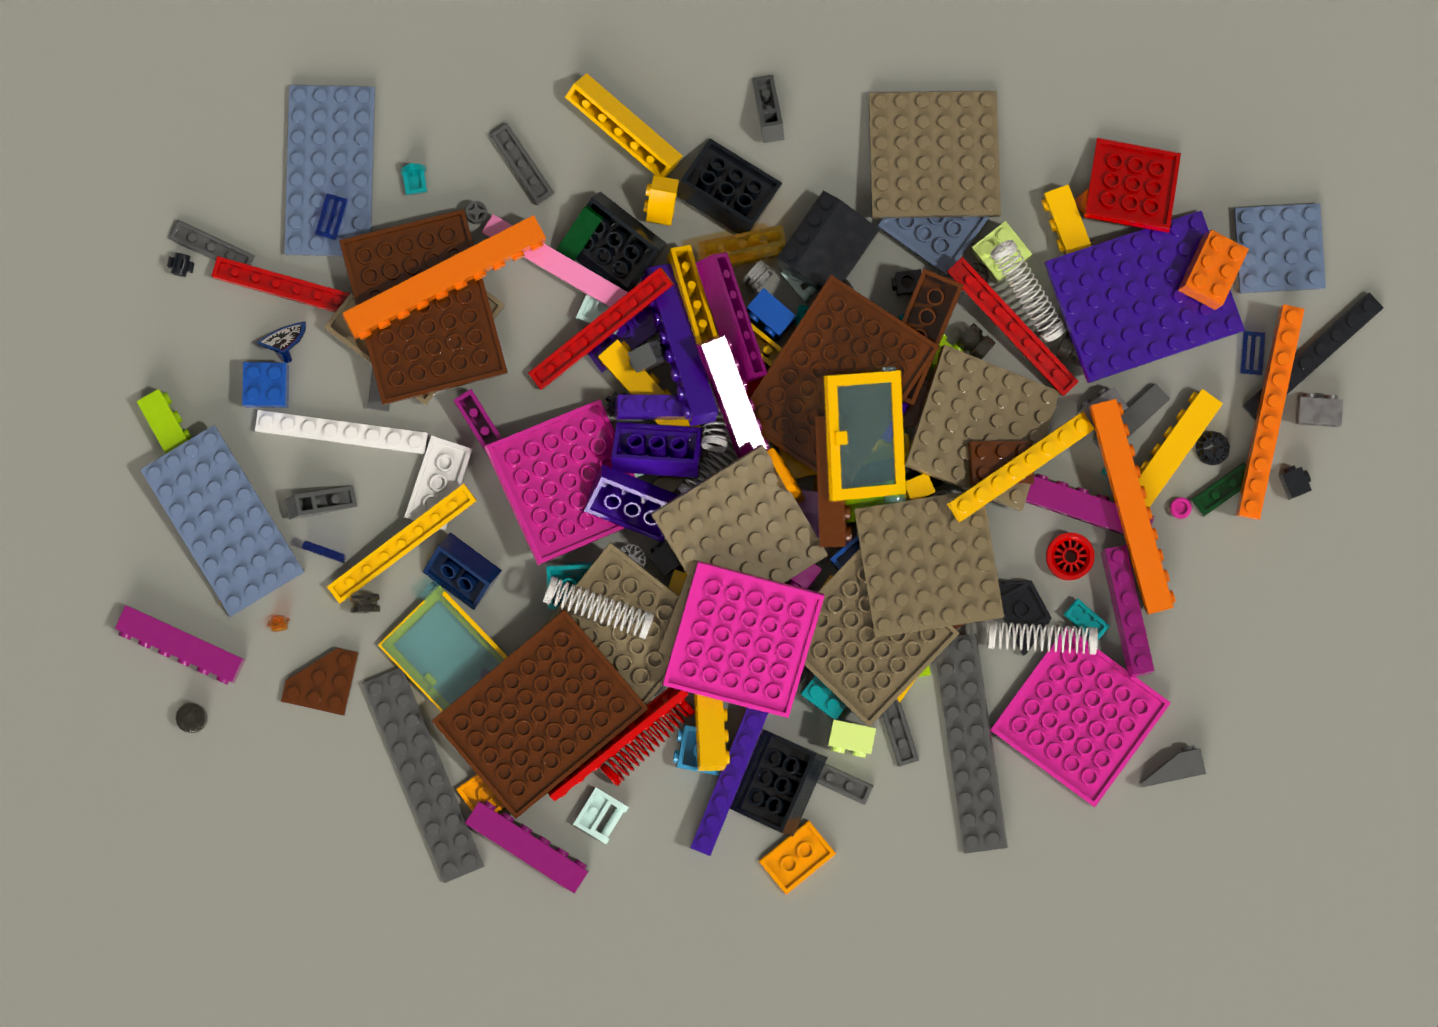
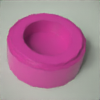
(1180, 508)

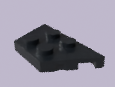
(1023, 605)

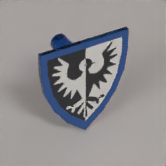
(284, 339)

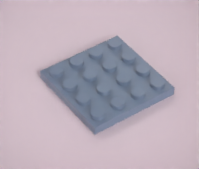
(935, 239)
(1282, 247)

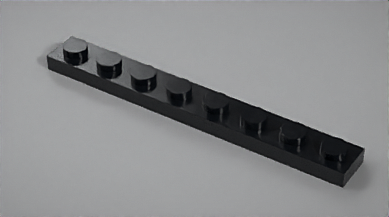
(1325, 345)

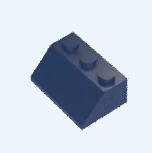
(462, 570)

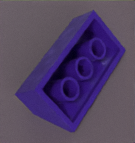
(657, 449)
(627, 501)

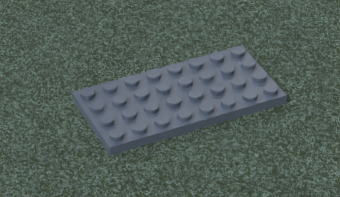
(332, 155)
(222, 520)

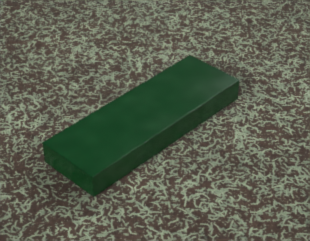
(580, 233)
(1220, 491)

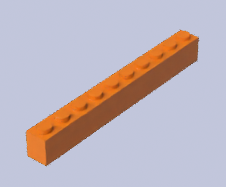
(444, 277)
(1269, 412)
(1131, 506)

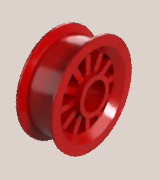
(1061, 573)

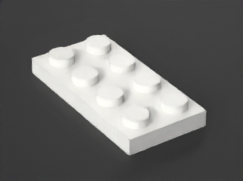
(438, 476)

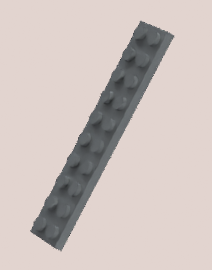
(971, 746)
(423, 775)

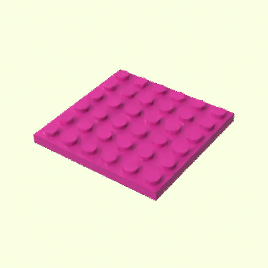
(550, 476)
(743, 639)
(1080, 718)

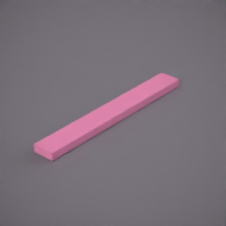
(564, 268)

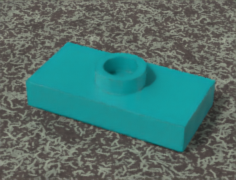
(1083, 616)

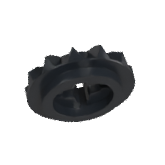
(1206, 455)

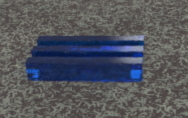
(326, 234)
(1250, 371)
(323, 551)

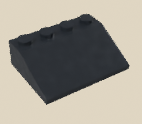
(727, 188)
(826, 242)
(619, 246)
(778, 783)

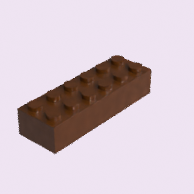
(930, 314)
(832, 514)

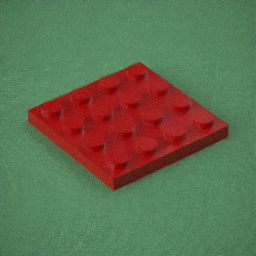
(1132, 185)

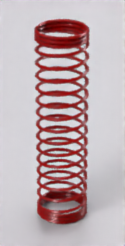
(613, 776)

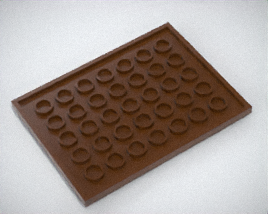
(835, 337)
(435, 346)
(540, 714)

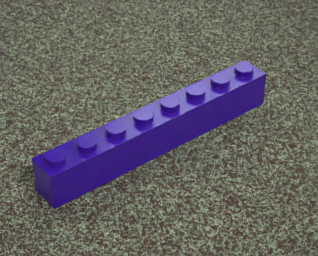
(682, 353)
(729, 781)

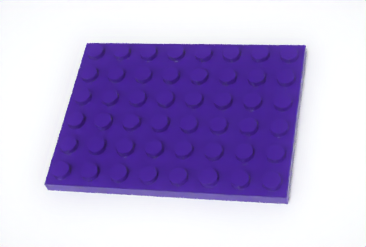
(1127, 302)

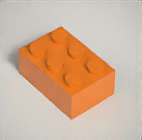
(1213, 269)

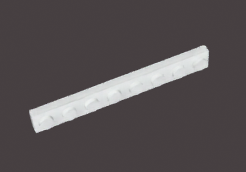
(341, 432)

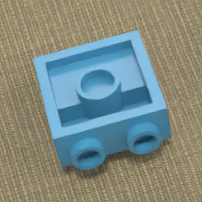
(687, 754)

